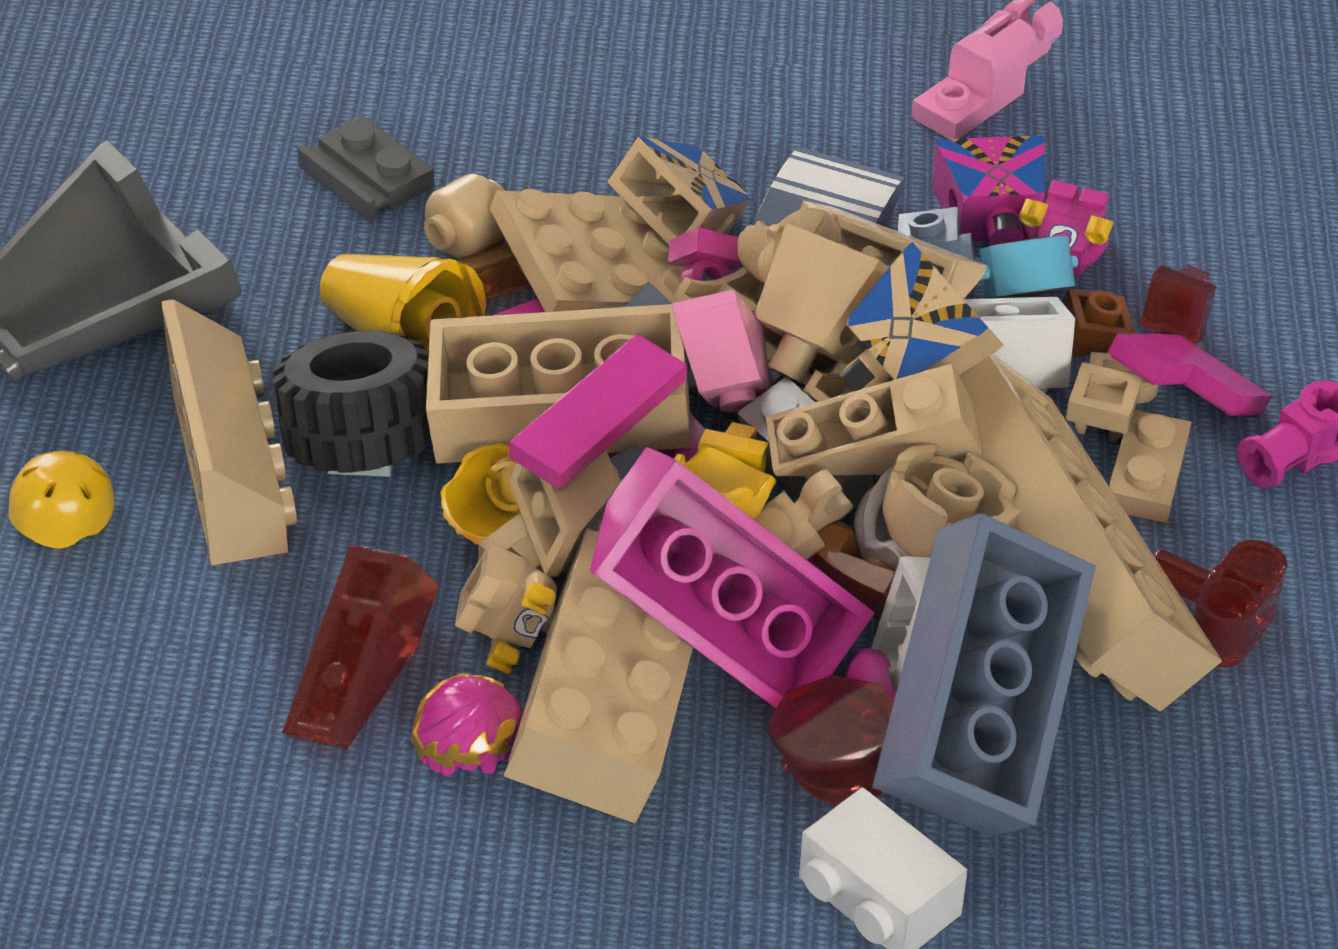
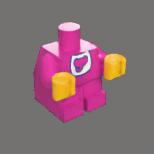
(1071, 214)

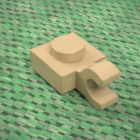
(799, 522)

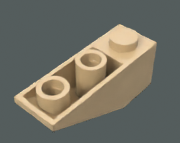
(874, 425)

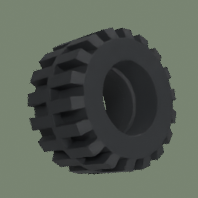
(353, 401)

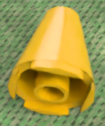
(400, 292)

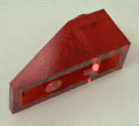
(361, 645)

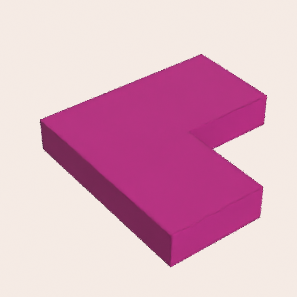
(1176, 361)

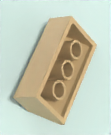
(227, 438)

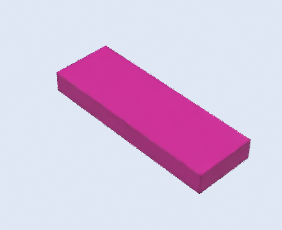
(597, 411)

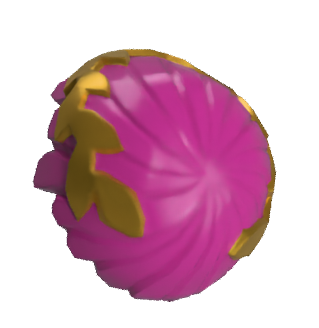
(466, 724)

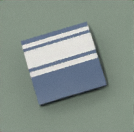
(832, 183)

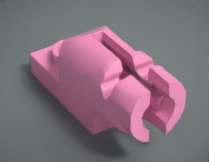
(988, 68)

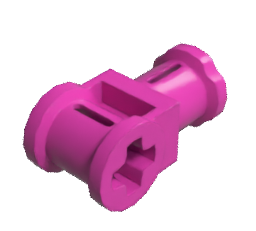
(1301, 439)

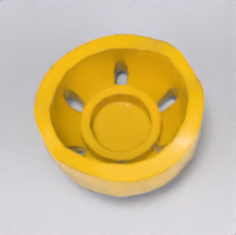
(65, 512)

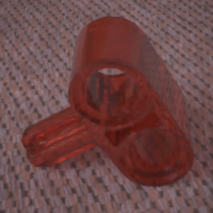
(1234, 598)

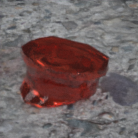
(832, 735)

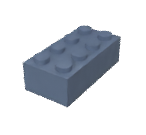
(985, 676)

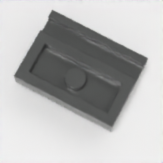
(366, 167)

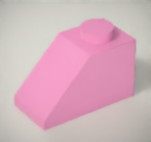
(724, 349)

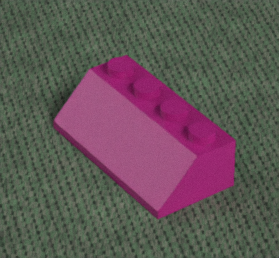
(723, 580)

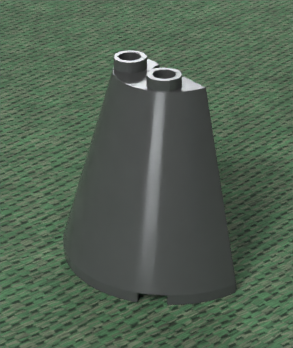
(98, 268)

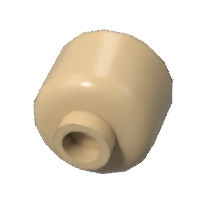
(461, 218)

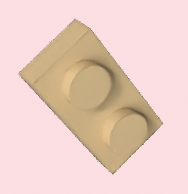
(1150, 465)

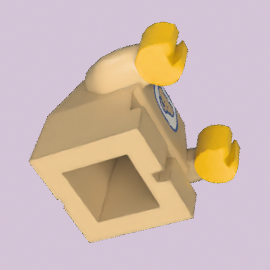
(507, 603)

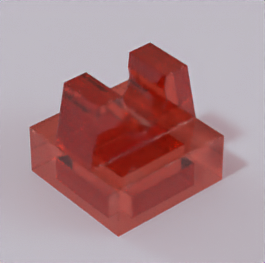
(1179, 302)

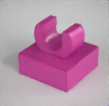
(704, 252)

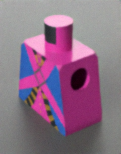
(989, 183)

